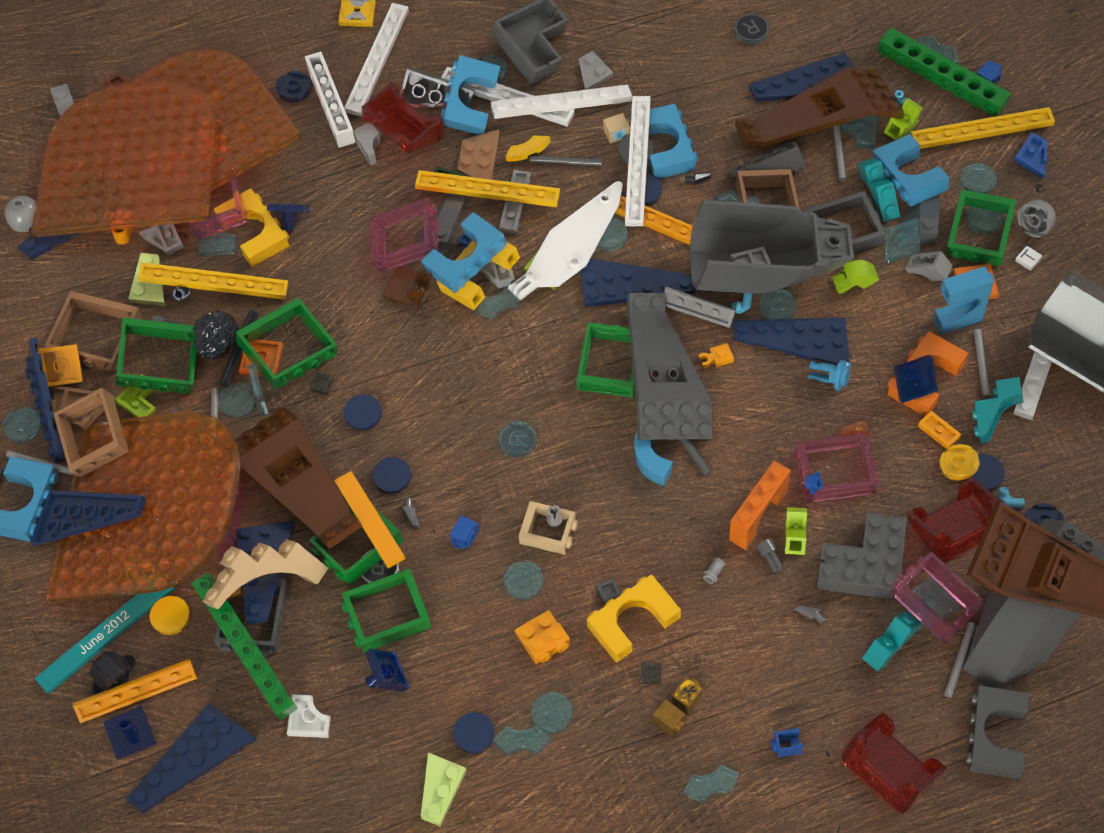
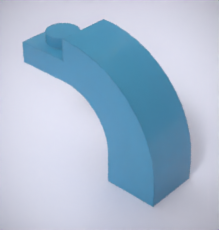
(650, 464)

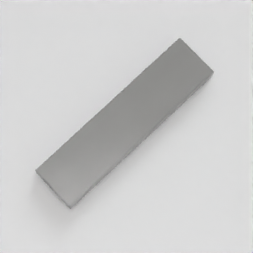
(513, 210)
(699, 307)

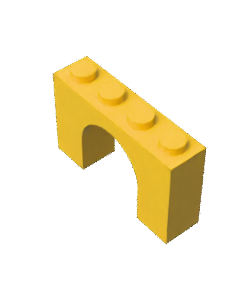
(270, 240)
(472, 294)
(645, 594)

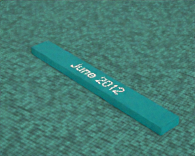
(98, 639)

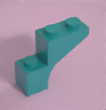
(881, 189)
(989, 411)
(895, 636)

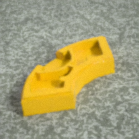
(522, 151)

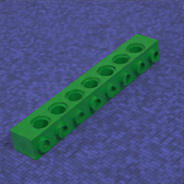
(944, 72)
(248, 651)

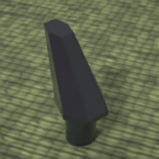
(698, 177)

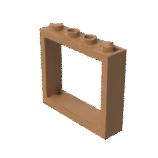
(99, 305)

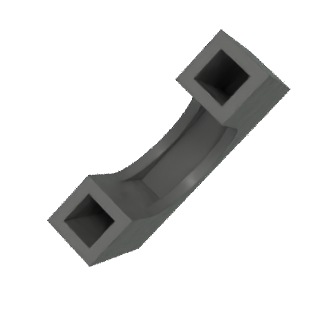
(985, 756)

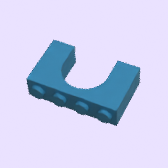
(456, 113)
(681, 157)
(910, 187)
(456, 273)
(971, 293)
(41, 478)

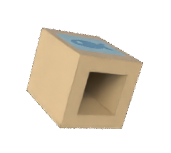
(616, 127)

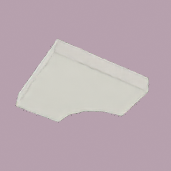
(307, 720)

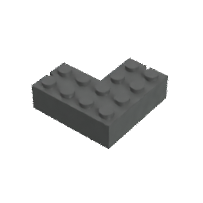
(526, 36)
(869, 568)

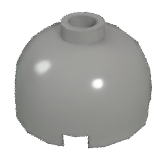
(20, 213)
(1036, 217)

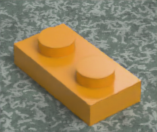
(939, 430)

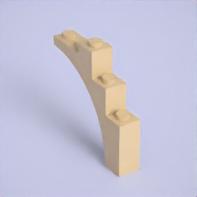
(263, 560)

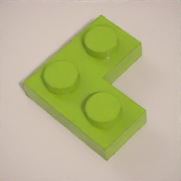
(134, 402)

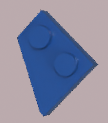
(1033, 155)

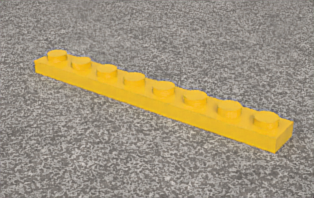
(984, 128)
(487, 188)
(213, 281)

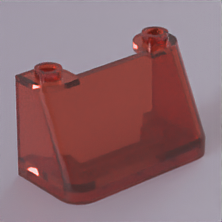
(400, 121)
(956, 525)
(890, 766)

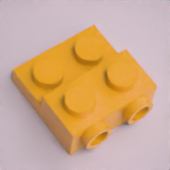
(61, 364)
(543, 637)

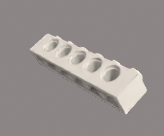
(330, 99)

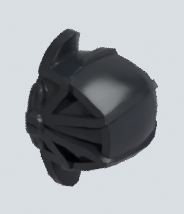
(110, 670)

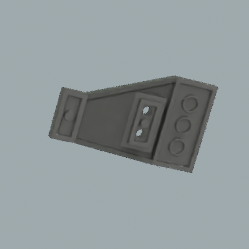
(664, 404)

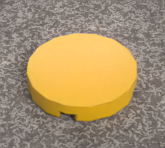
(959, 462)
(169, 615)

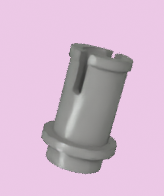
(554, 513)
(713, 571)

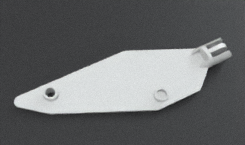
(570, 244)

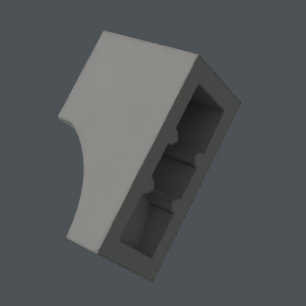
(62, 98)
(367, 139)
(931, 265)

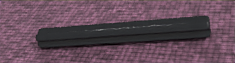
(236, 354)

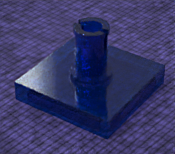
(288, 212)
(915, 378)
(385, 671)
(129, 732)

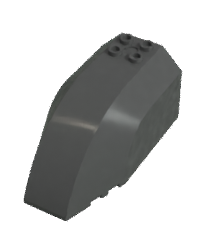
(795, 242)
(1072, 328)
(1019, 634)

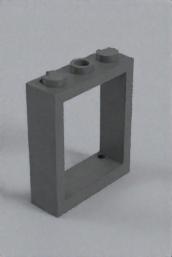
(861, 243)
(265, 646)

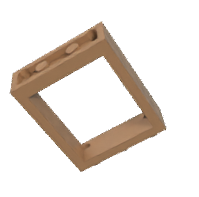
(766, 179)
(101, 456)

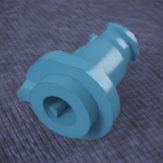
(838, 374)

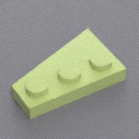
(147, 292)
(440, 788)

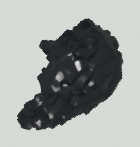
(215, 334)

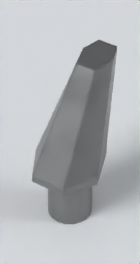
(410, 513)
(812, 613)

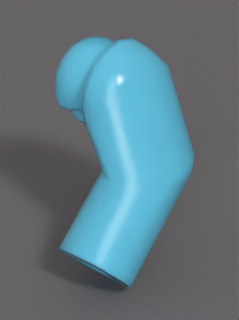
(899, 98)
(743, 305)
(1003, 495)

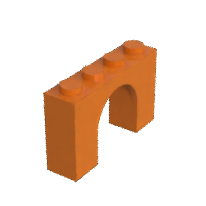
(944, 355)
(770, 488)

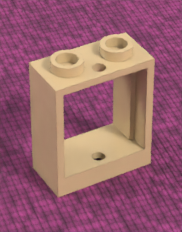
(544, 543)

